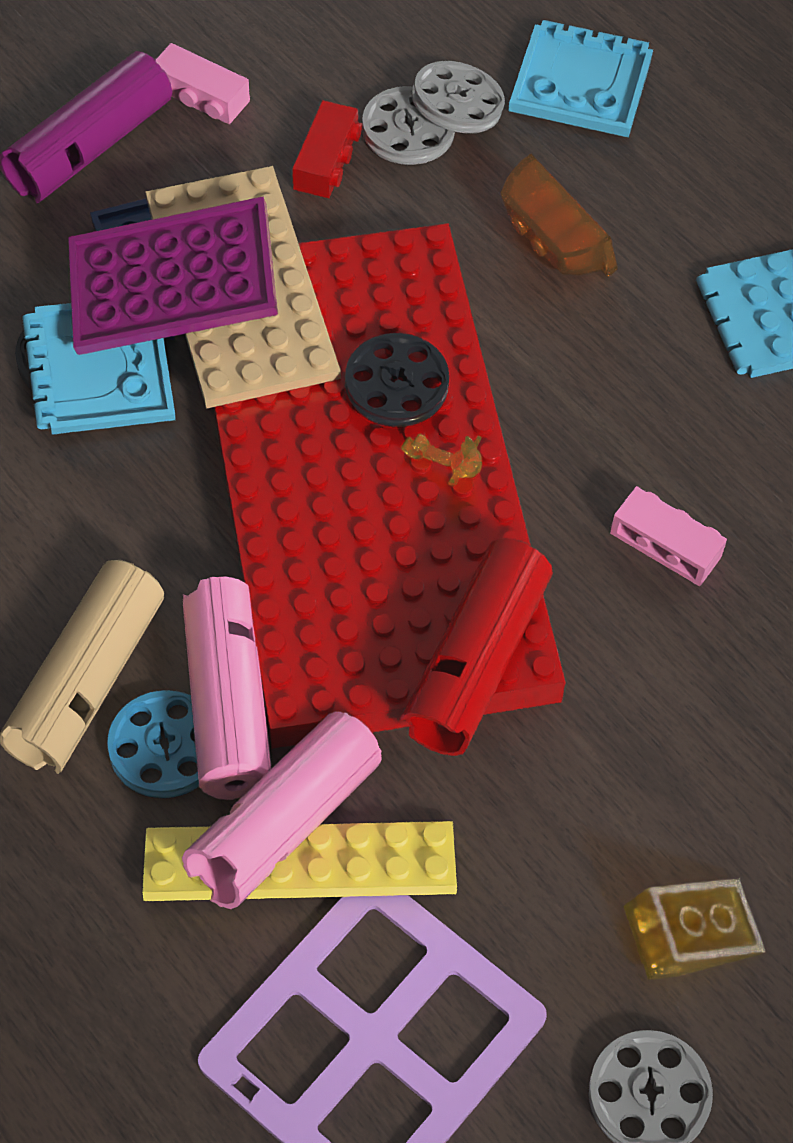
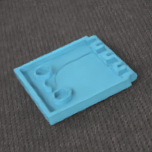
(581, 78)
(753, 311)
(93, 388)

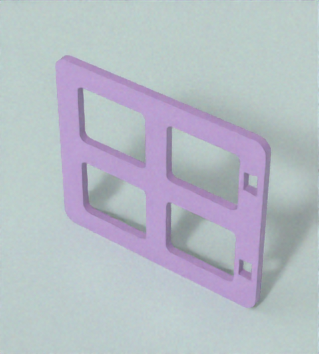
(374, 1035)

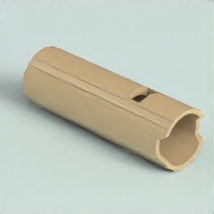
(82, 666)

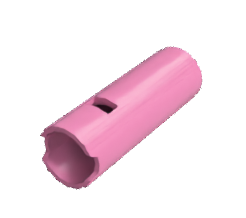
(225, 688)
(283, 808)

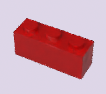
(326, 149)

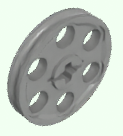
(458, 97)
(399, 132)
(664, 1080)

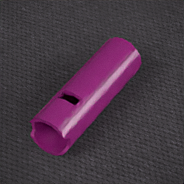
(86, 126)

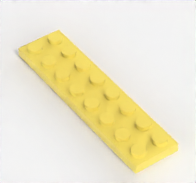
(328, 863)

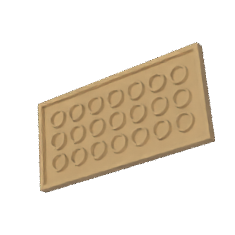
(266, 352)

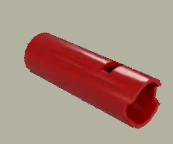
(477, 646)

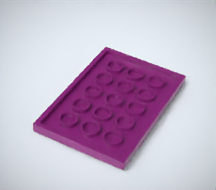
(171, 276)

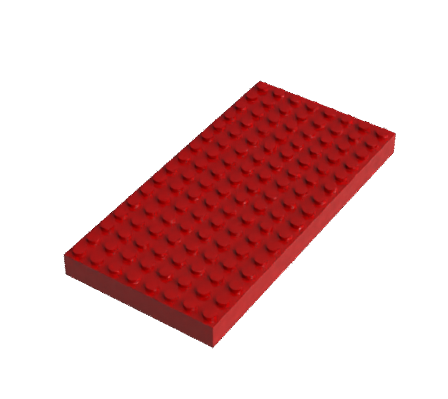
(347, 536)

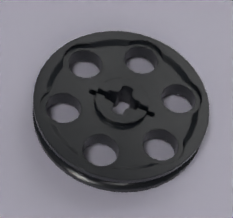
(400, 391)

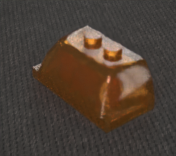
(555, 222)

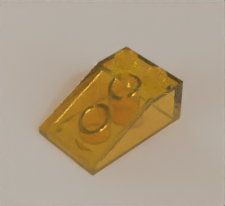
(692, 927)

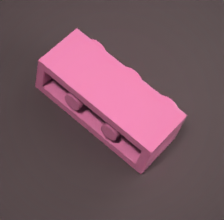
(204, 84)
(668, 535)

